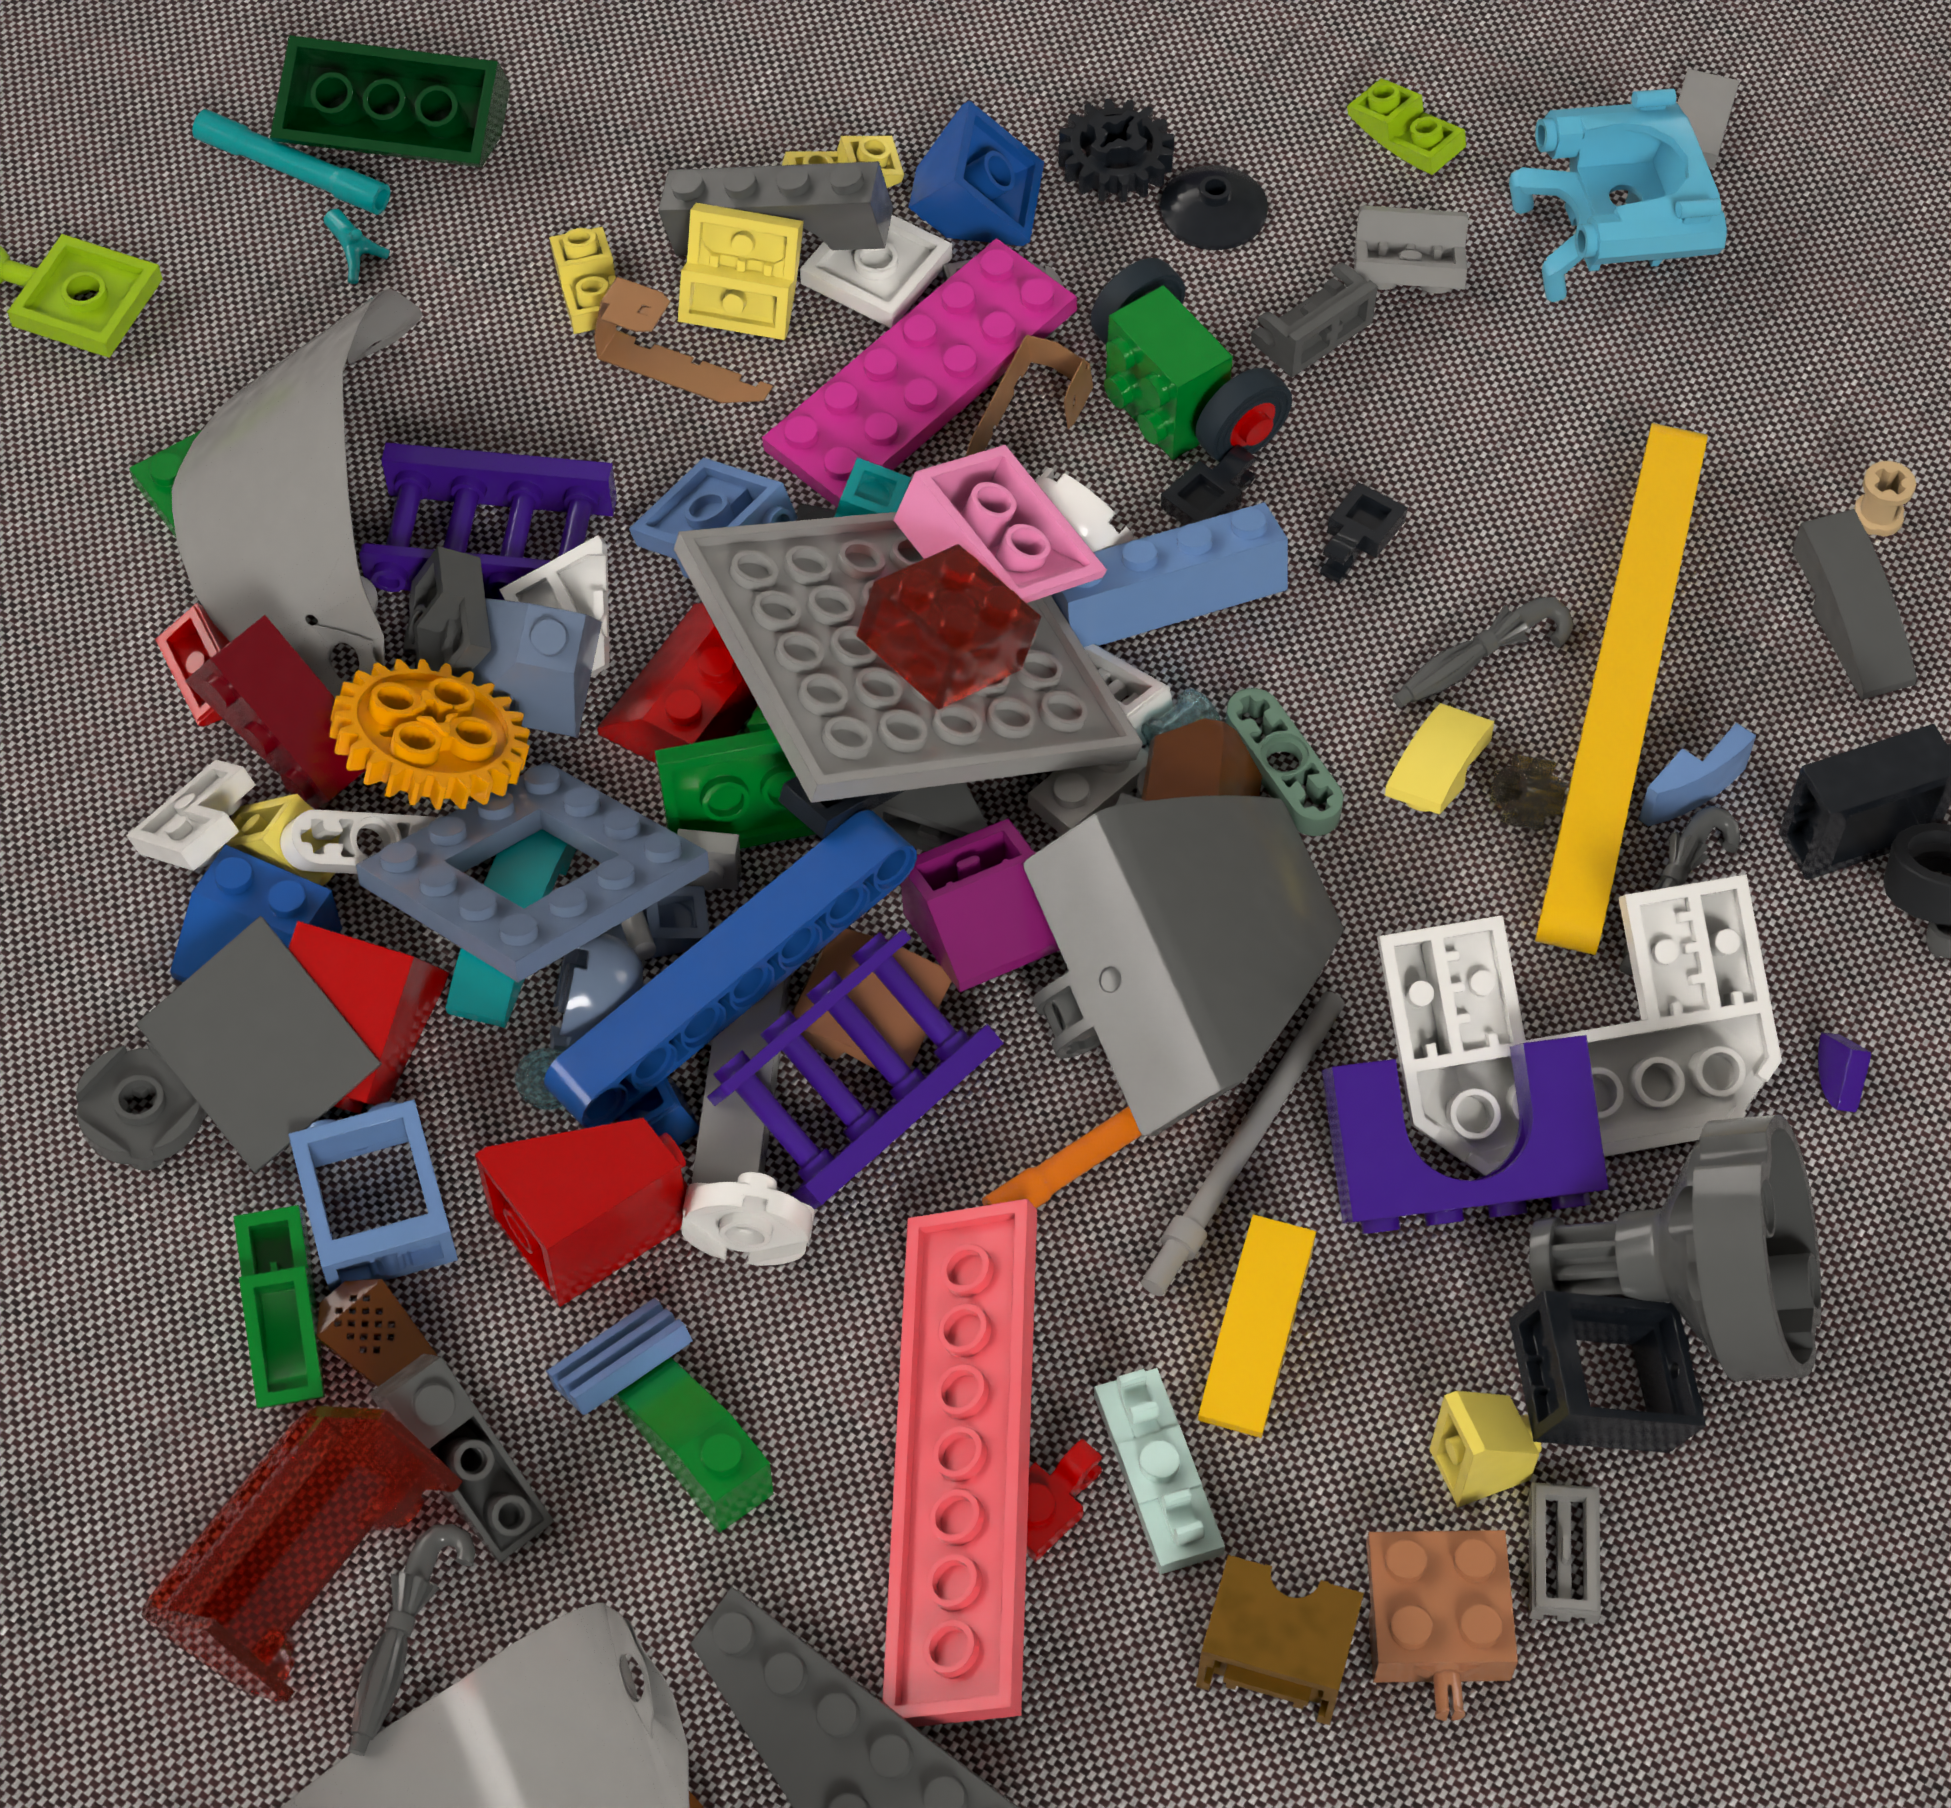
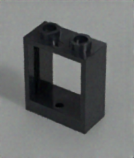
(1862, 798)
(1555, 1382)

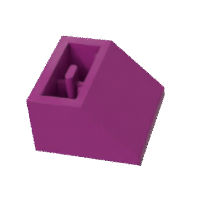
(978, 906)

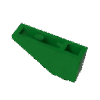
(698, 1443)

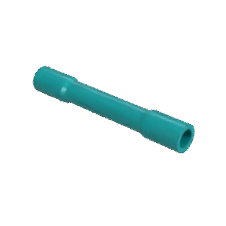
(340, 182)

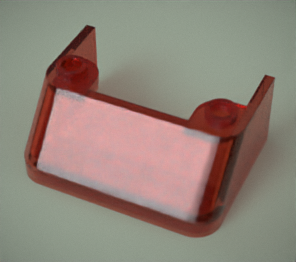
(287, 1537)

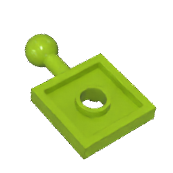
(75, 269)

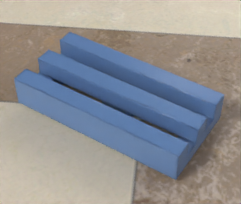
(619, 1356)

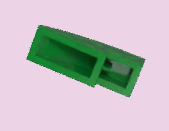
(279, 1306)

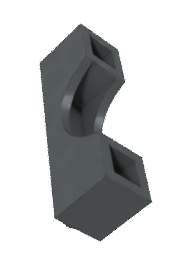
(837, 201)

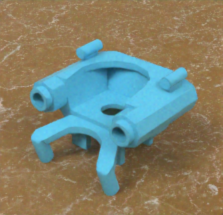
(1633, 148)

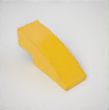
(1257, 1326)

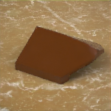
(1200, 761)

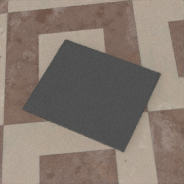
(258, 1044)

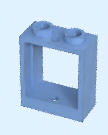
(385, 1250)

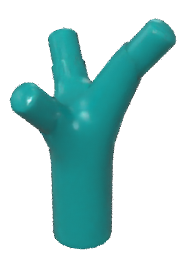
(352, 242)

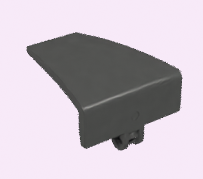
(1181, 943)

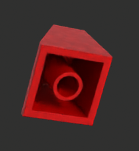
(378, 993)
(585, 1200)

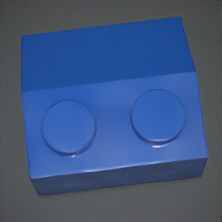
(234, 895)

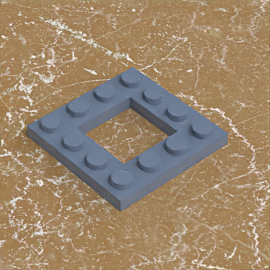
(636, 870)

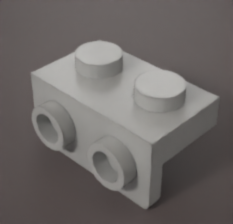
(1411, 248)

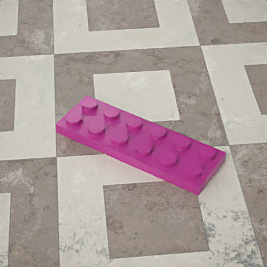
(920, 371)

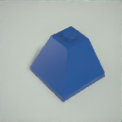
(978, 182)

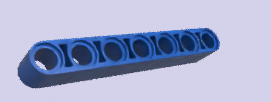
(730, 970)

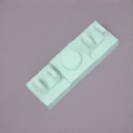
(1159, 1470)

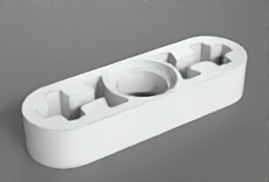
(346, 854)

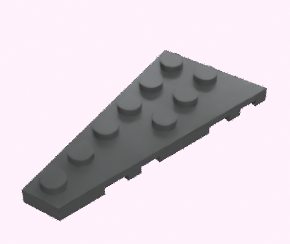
(821, 1728)

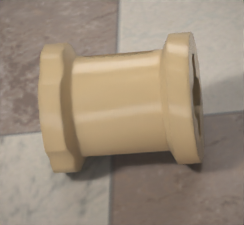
(1886, 490)

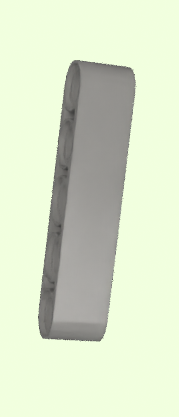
(730, 1133)

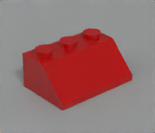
(682, 694)

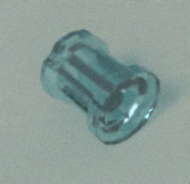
(1189, 708)

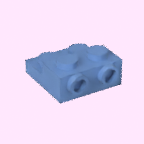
(708, 499)

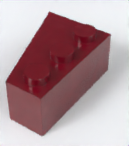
(277, 709)

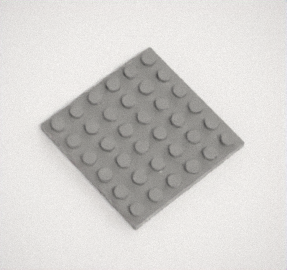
(845, 718)

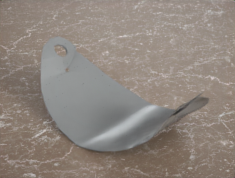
(269, 502)
(529, 1730)

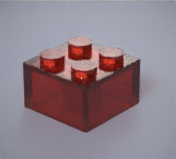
(948, 626)

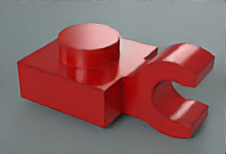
(1051, 1497)

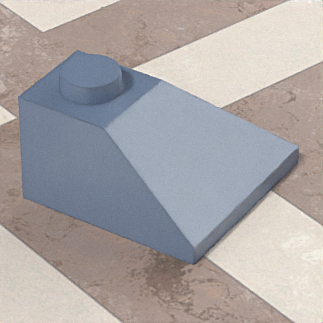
(541, 662)

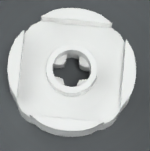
(747, 1219)

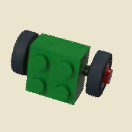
(1176, 372)

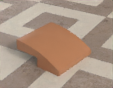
(871, 998)

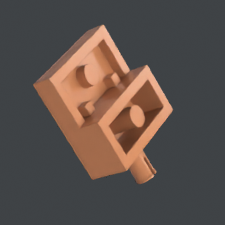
(1441, 1611)

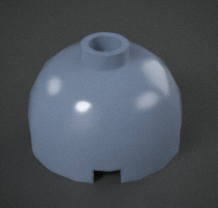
(593, 985)

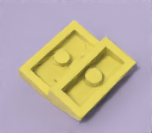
(740, 271)

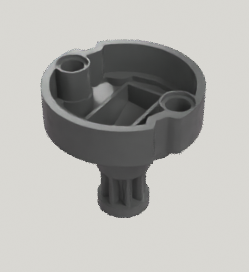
(1725, 1249)

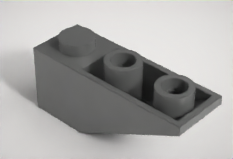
(493, 1491)

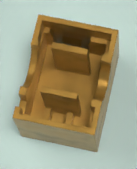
(1279, 1641)

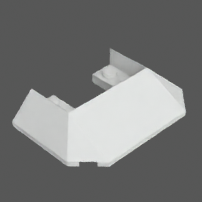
(1657, 1081)

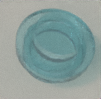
(531, 1075)

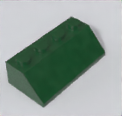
(390, 101)

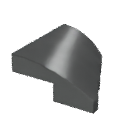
(448, 613)

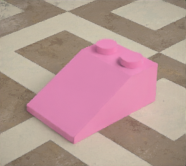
(1000, 519)

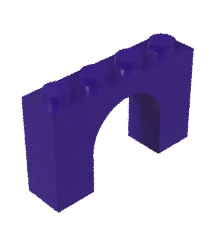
(1552, 1157)

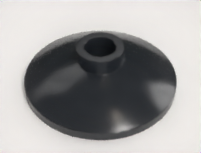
(1213, 207)

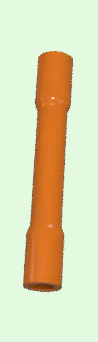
(1044, 1180)

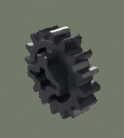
(1116, 150)

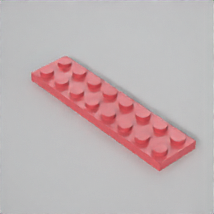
(962, 1467)

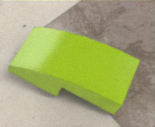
(1399, 124)

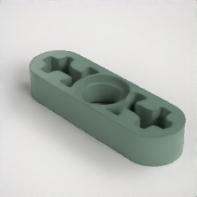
(1284, 736)

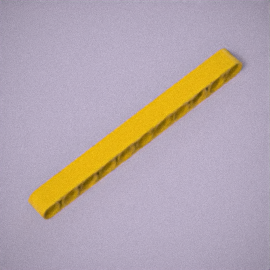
(1622, 692)

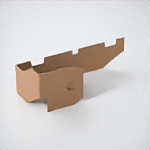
(621, 308)
(1044, 353)

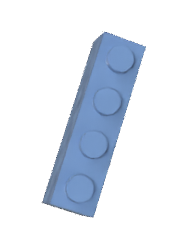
(1179, 576)

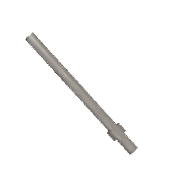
(1186, 1232)

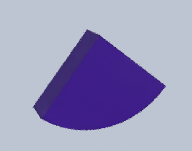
(1842, 1070)

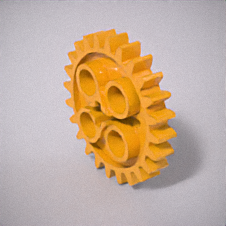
(429, 734)

